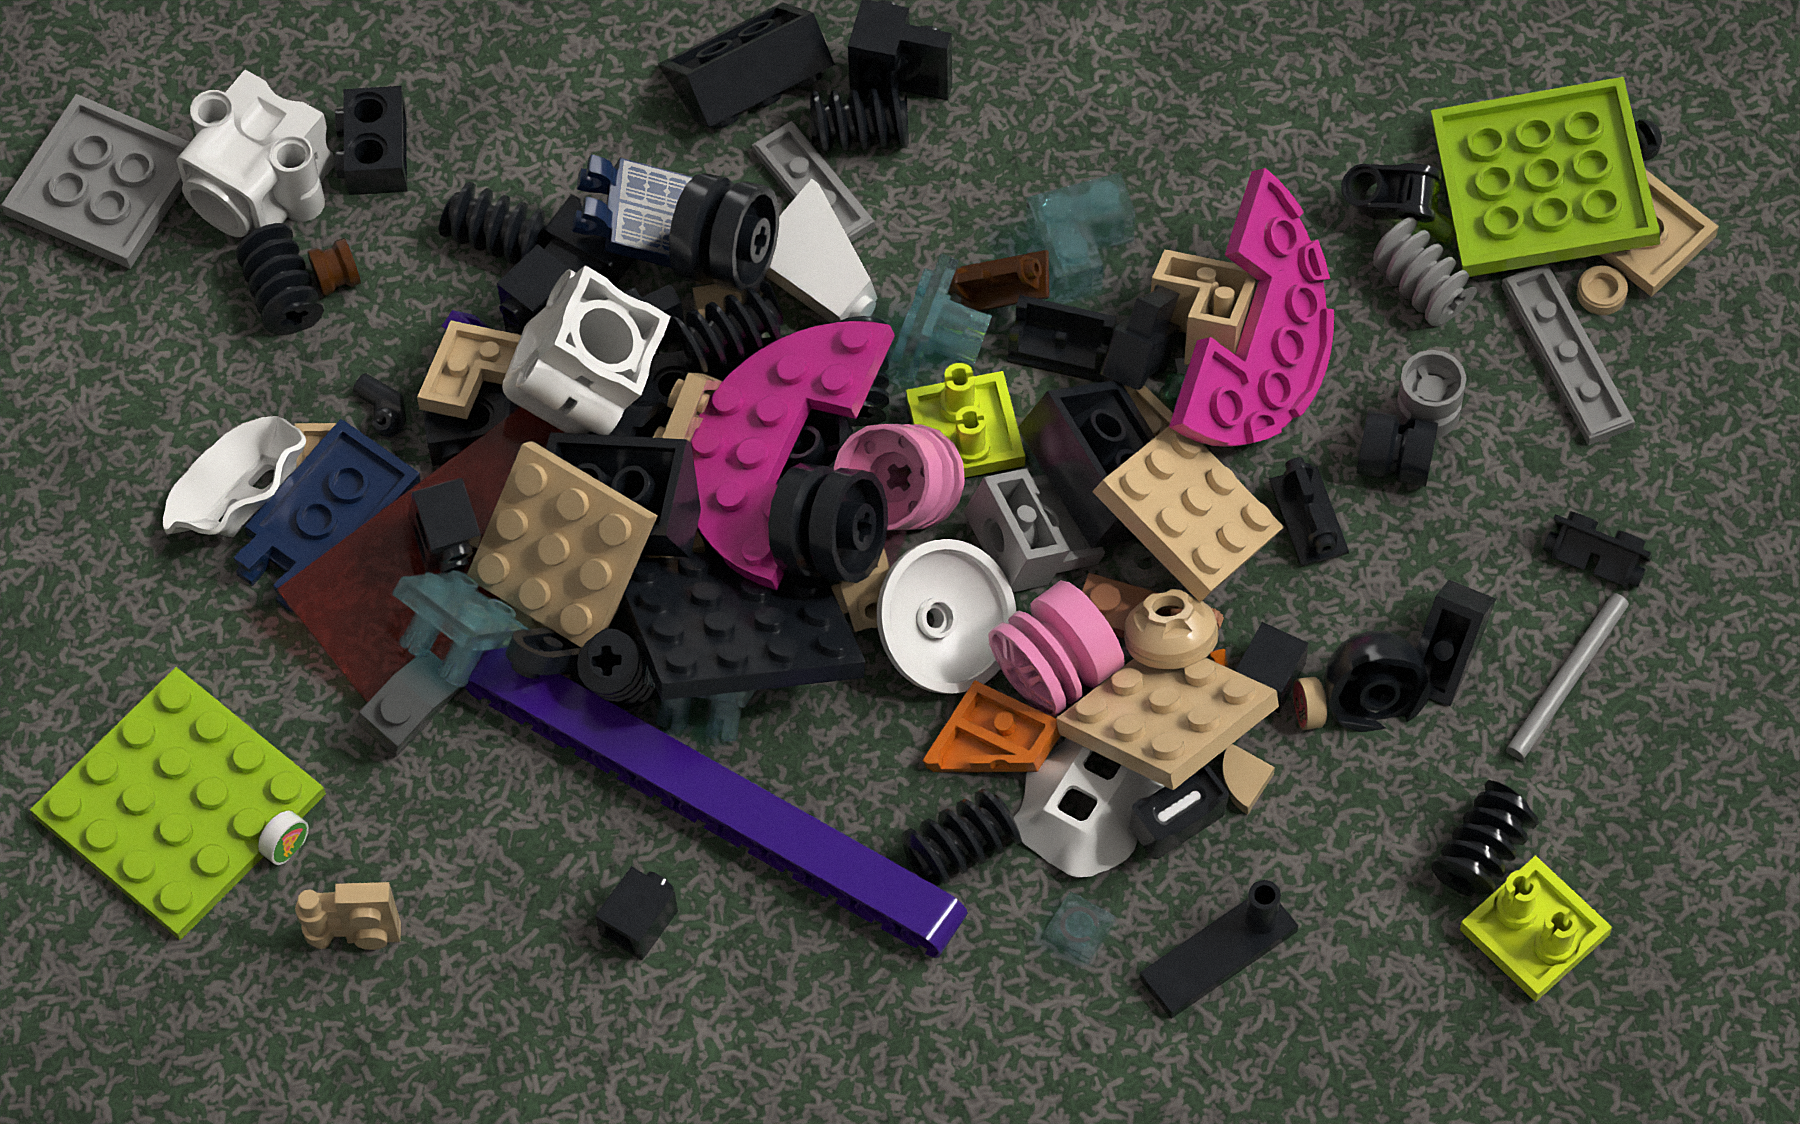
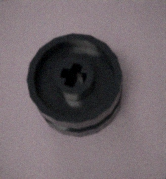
(724, 232)
(828, 522)

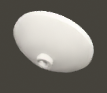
(967, 601)

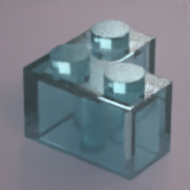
(1074, 227)

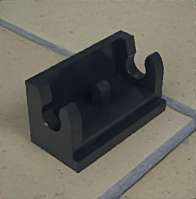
(1060, 338)

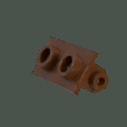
(1002, 280)

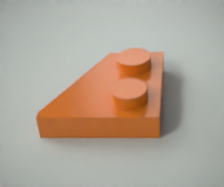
(992, 735)

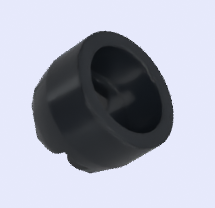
(1654, 135)

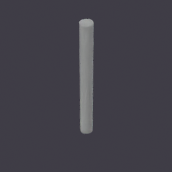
(1567, 676)

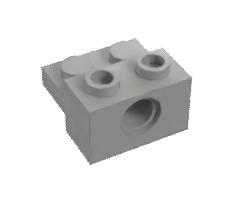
(1027, 529)

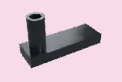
(1220, 950)

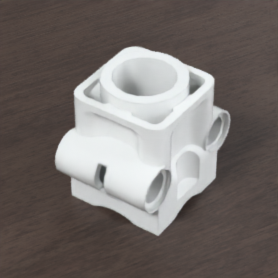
(254, 158)
(585, 354)

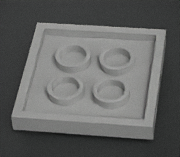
(99, 181)

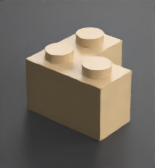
(1211, 298)

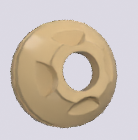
(1174, 639)

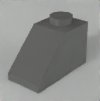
(406, 704)

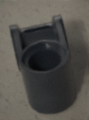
(1400, 191)

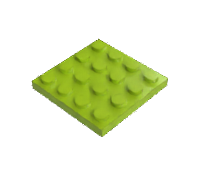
(1545, 177)
(175, 802)

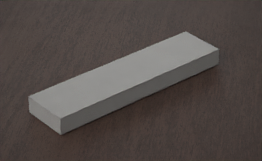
(1568, 354)

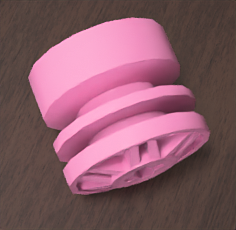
(889, 453)
(1056, 648)

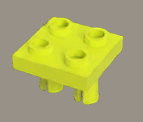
(974, 416)
(1535, 928)

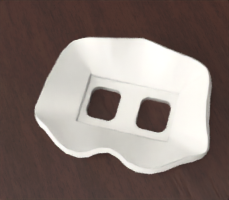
(225, 476)
(1072, 844)

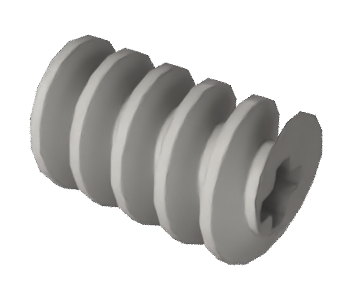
(1421, 275)

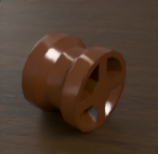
(334, 267)

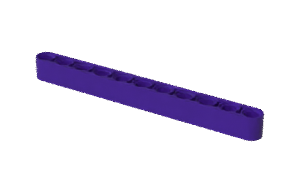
(724, 801)

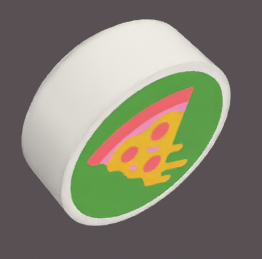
(283, 837)

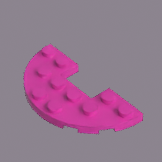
(1285, 336)
(756, 422)

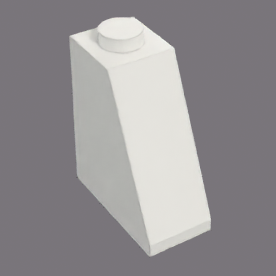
(818, 260)

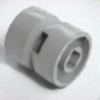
(1432, 390)

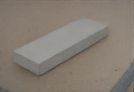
(795, 162)

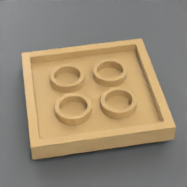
(1188, 511)
(561, 545)
(1167, 718)

